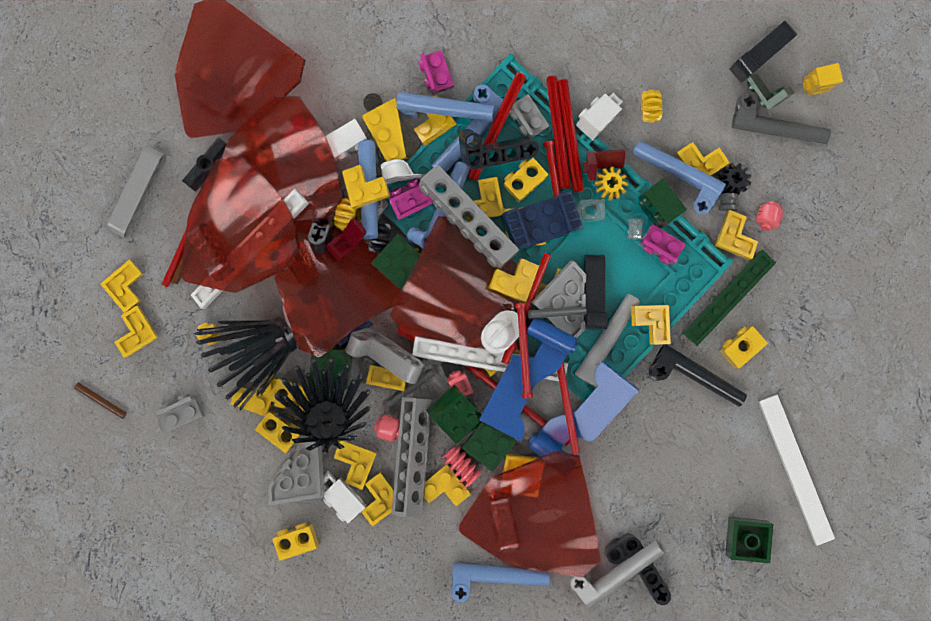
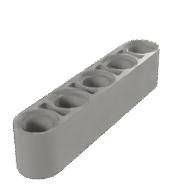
(136, 192)

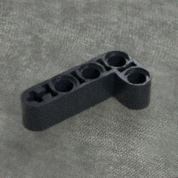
(763, 51)
(499, 148)
(325, 232)
(594, 288)
(625, 553)

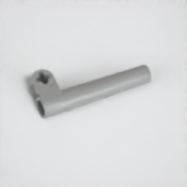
(606, 340)
(593, 591)

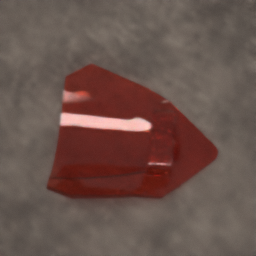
(229, 69)
(291, 153)
(237, 229)
(450, 290)
(331, 296)
(537, 517)

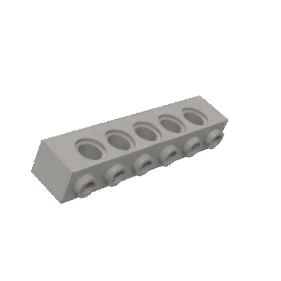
(439, 178)
(411, 457)

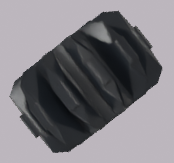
(741, 178)
(378, 244)

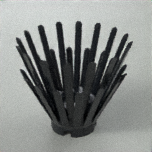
(269, 344)
(323, 407)

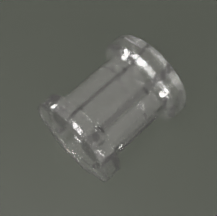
(635, 229)

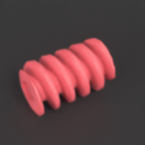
(461, 465)

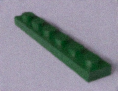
(729, 297)

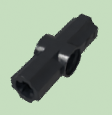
(198, 174)

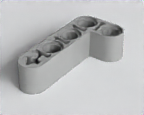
(386, 353)

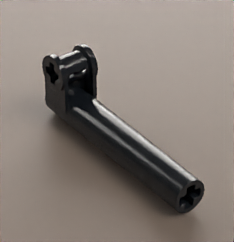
(669, 358)

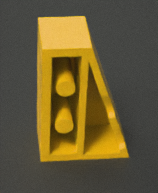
(386, 130)

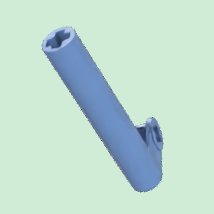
(410, 104)
(452, 153)
(369, 160)
(709, 187)
(416, 236)
(465, 573)

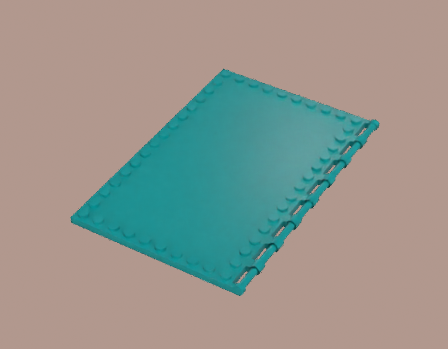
(626, 264)

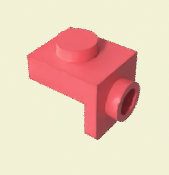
(461, 381)

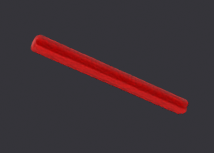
(501, 116)
(558, 132)
(570, 136)

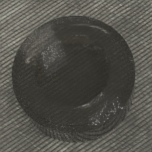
(372, 101)

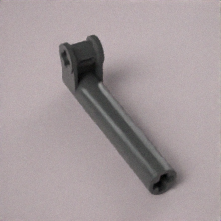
(746, 119)

